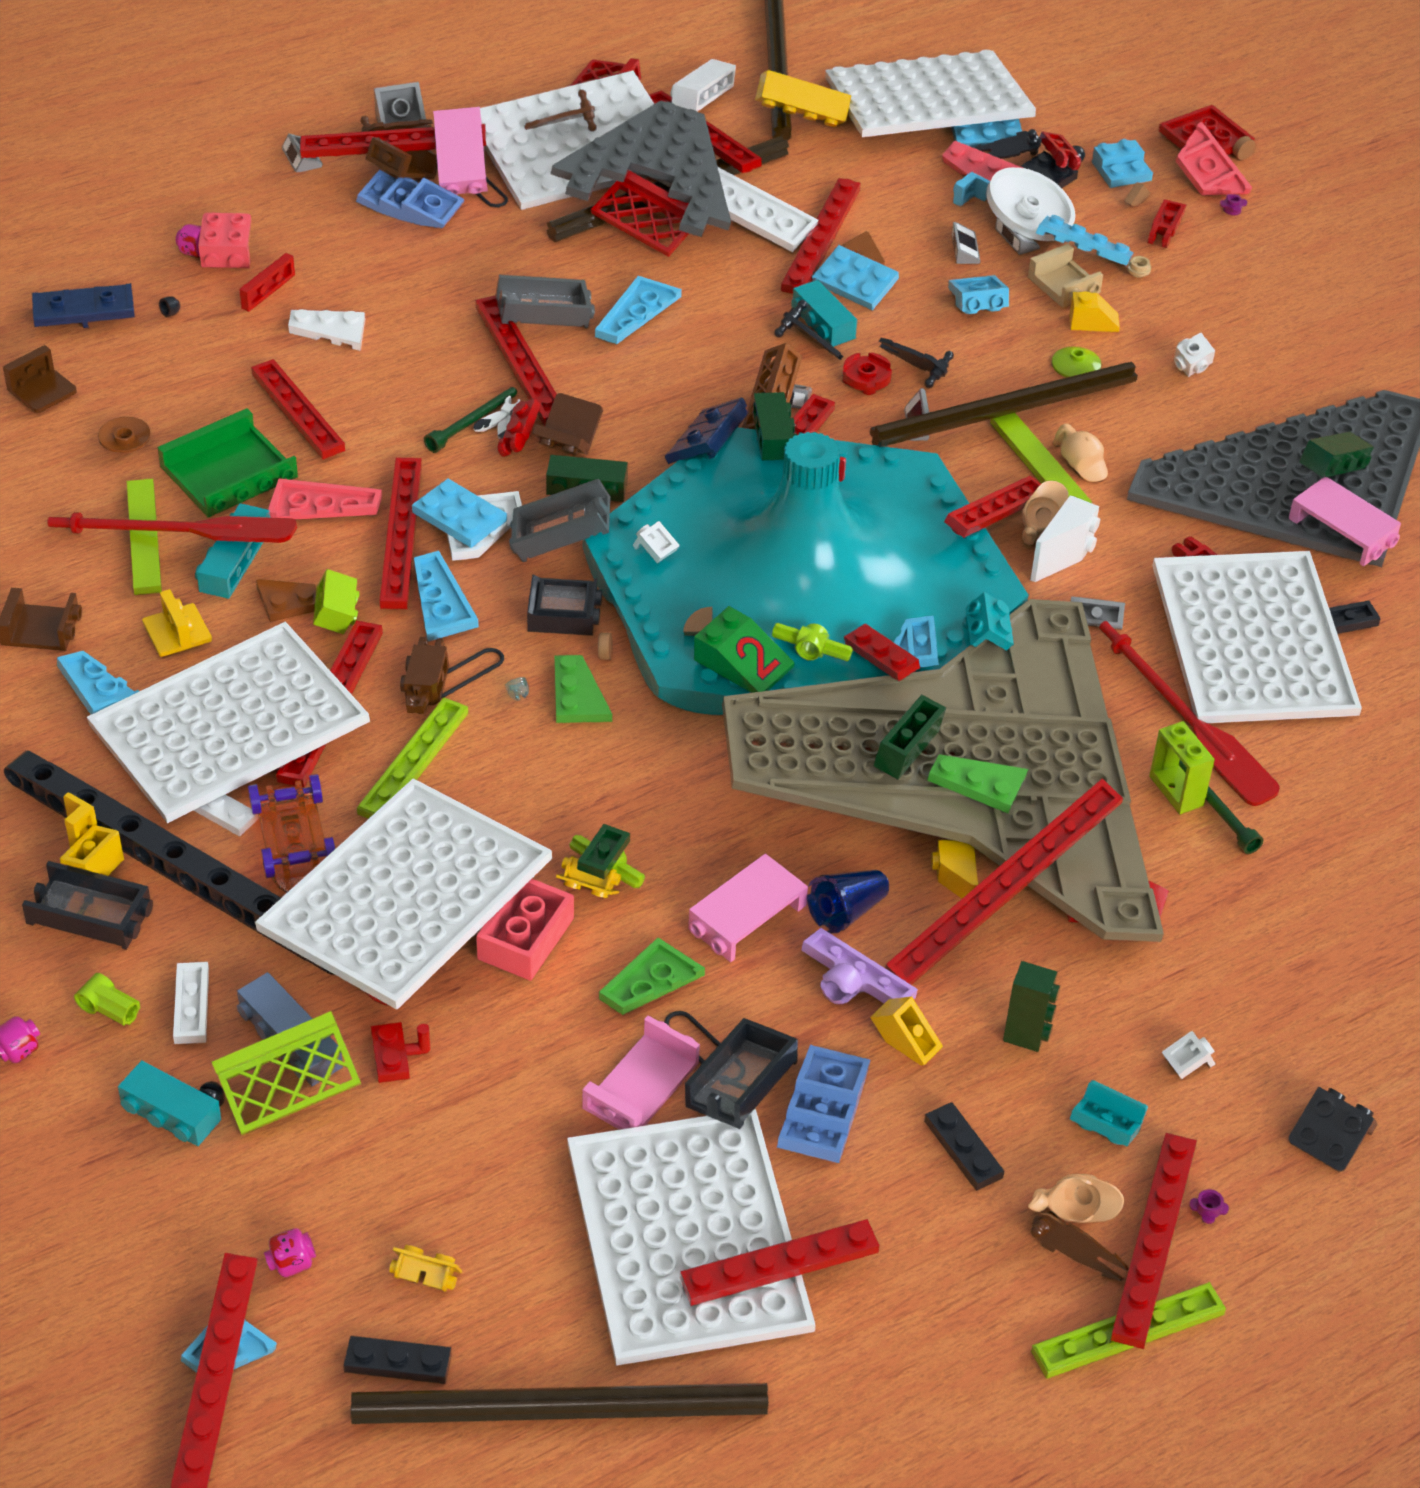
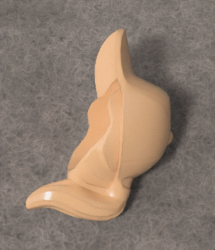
(1082, 452)
(1041, 509)
(1080, 1199)

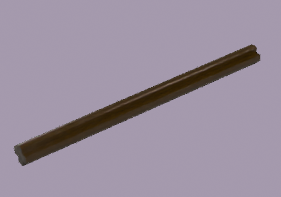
(777, 61)
(585, 220)
(1002, 404)
(559, 1403)

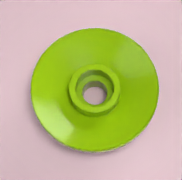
(1075, 361)

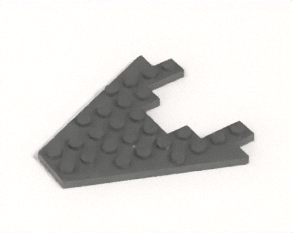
(662, 144)

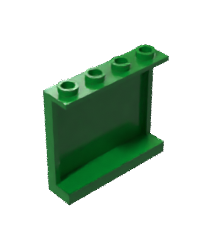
(225, 463)

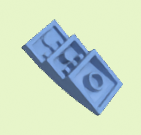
(410, 201)
(823, 1104)

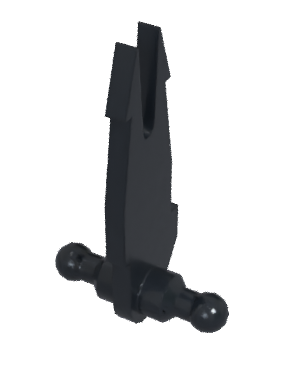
(1013, 145)
(791, 319)
(936, 367)

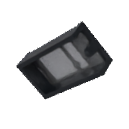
(89, 905)
(740, 1072)

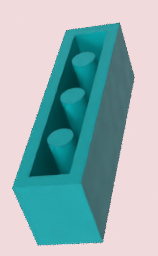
(228, 560)

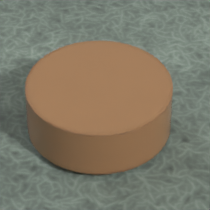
(1244, 148)
(605, 646)

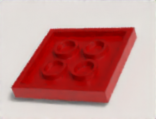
(1218, 124)

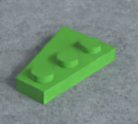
(577, 692)
(979, 780)
(650, 976)

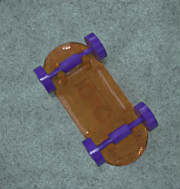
(291, 831)

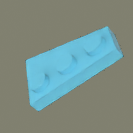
(92, 681)

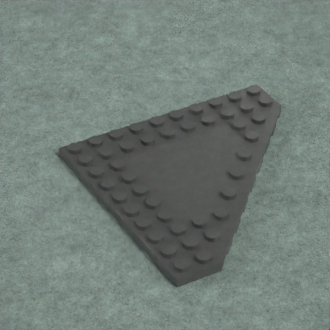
(1257, 474)

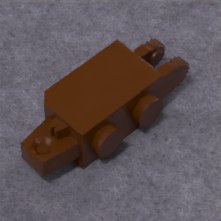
(425, 675)

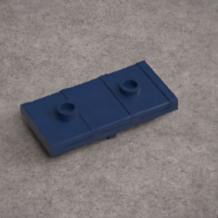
(83, 305)
(709, 431)

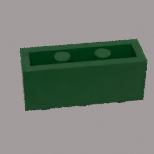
(772, 424)
(1336, 454)
(569, 472)
(909, 737)
(1031, 1006)

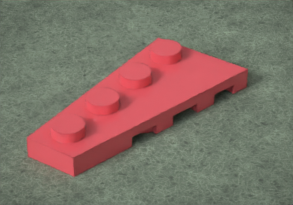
(968, 159)
(322, 500)

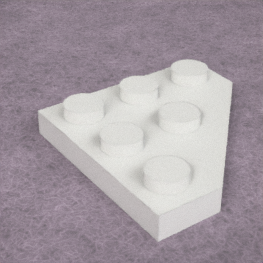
(503, 501)

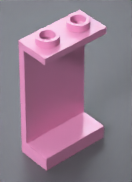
(460, 150)
(1348, 516)
(745, 904)
(643, 1077)

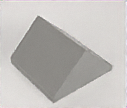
(399, 103)

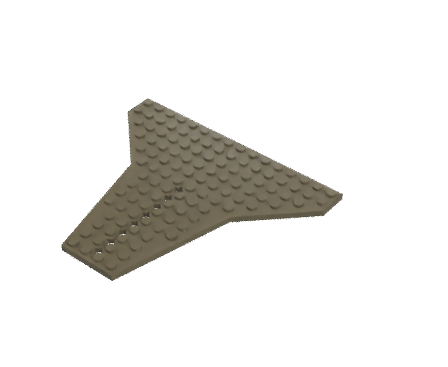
(1013, 708)

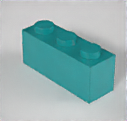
(825, 313)
(169, 1103)

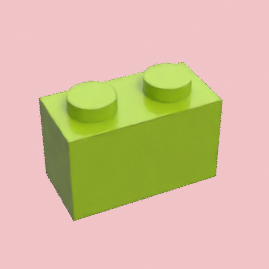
(336, 602)

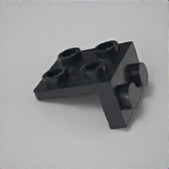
(1332, 1128)

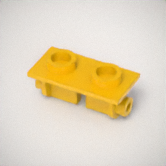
(575, 879)
(437, 1269)

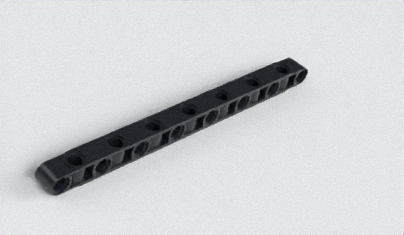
(149, 842)

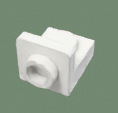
(656, 541)
(1189, 1054)

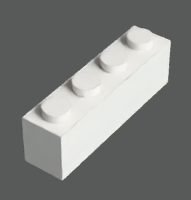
(703, 85)

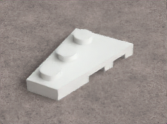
(332, 325)

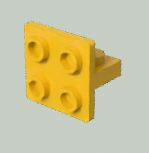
(176, 626)

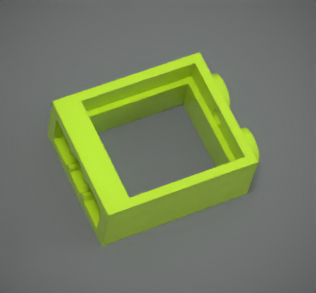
(1190, 788)

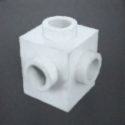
(1194, 355)

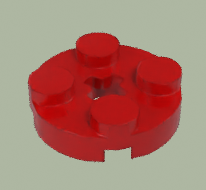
(867, 372)

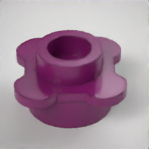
(1233, 204)
(1209, 1198)

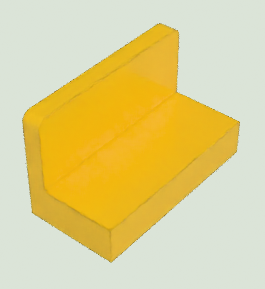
(79, 817)

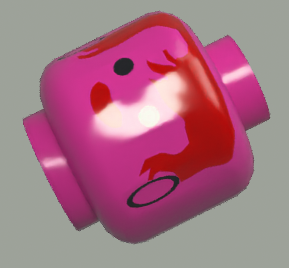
(188, 240)
(18, 1039)
(290, 1252)

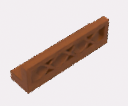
(782, 374)

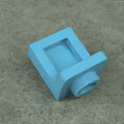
(969, 187)

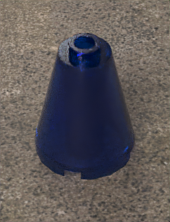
(845, 897)

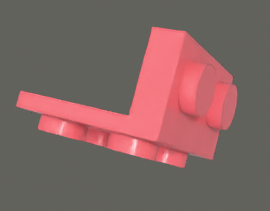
(225, 240)

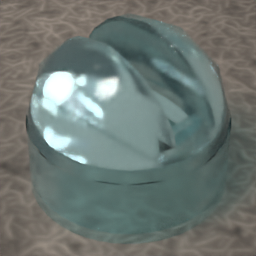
(517, 687)

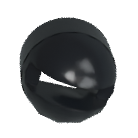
(169, 306)
(213, 1090)

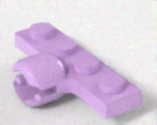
(852, 971)

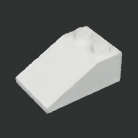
(1066, 538)

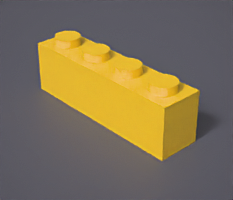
(803, 98)

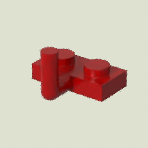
(392, 1051)

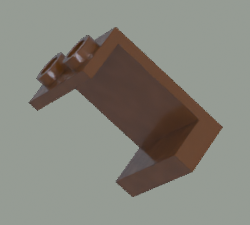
(400, 163)
(38, 625)

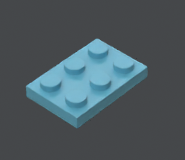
(985, 133)
(856, 277)
(459, 513)

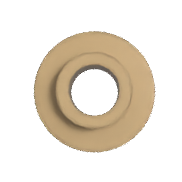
(1139, 266)

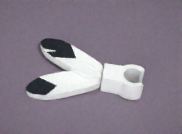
(498, 418)

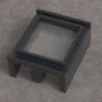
(563, 606)

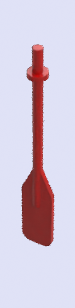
(218, 529)
(1231, 758)

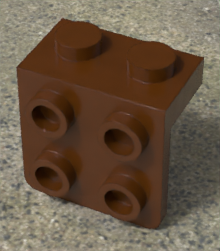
(36, 381)
(570, 424)

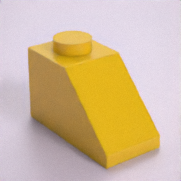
(1092, 313)
(95, 851)
(955, 866)
(907, 1029)

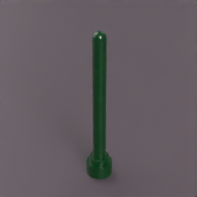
(437, 440)
(1248, 839)

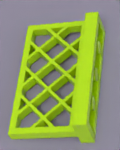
(273, 1048)

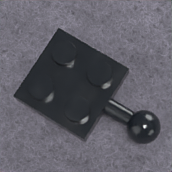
(1046, 165)

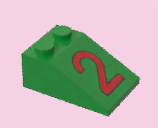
(741, 652)

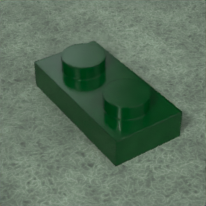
(603, 851)

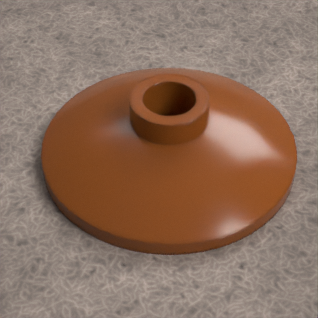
(124, 434)

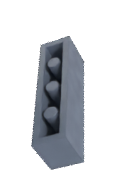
(275, 1011)

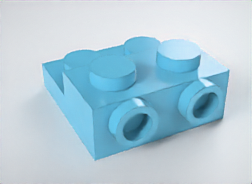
(1121, 163)
(979, 294)

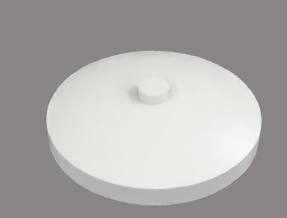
(1025, 198)

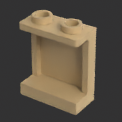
(1061, 276)

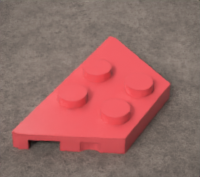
(1210, 166)

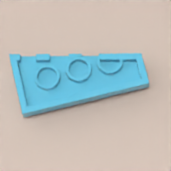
(1083, 240)
(635, 308)
(441, 598)

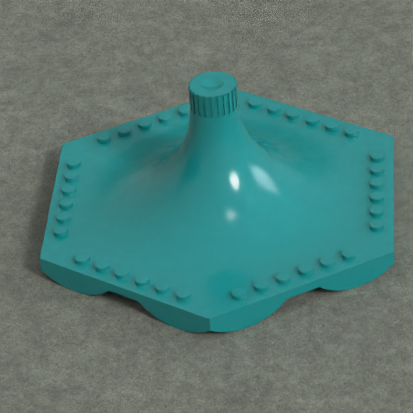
(794, 552)

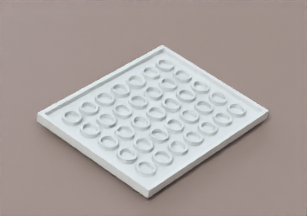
(930, 93)
(527, 156)
(1255, 637)
(227, 721)
(404, 892)
(673, 1202)

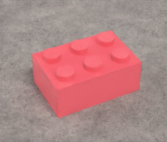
(526, 929)

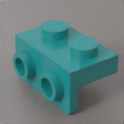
(989, 620)
(1109, 1113)

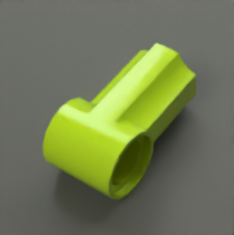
(102, 996)

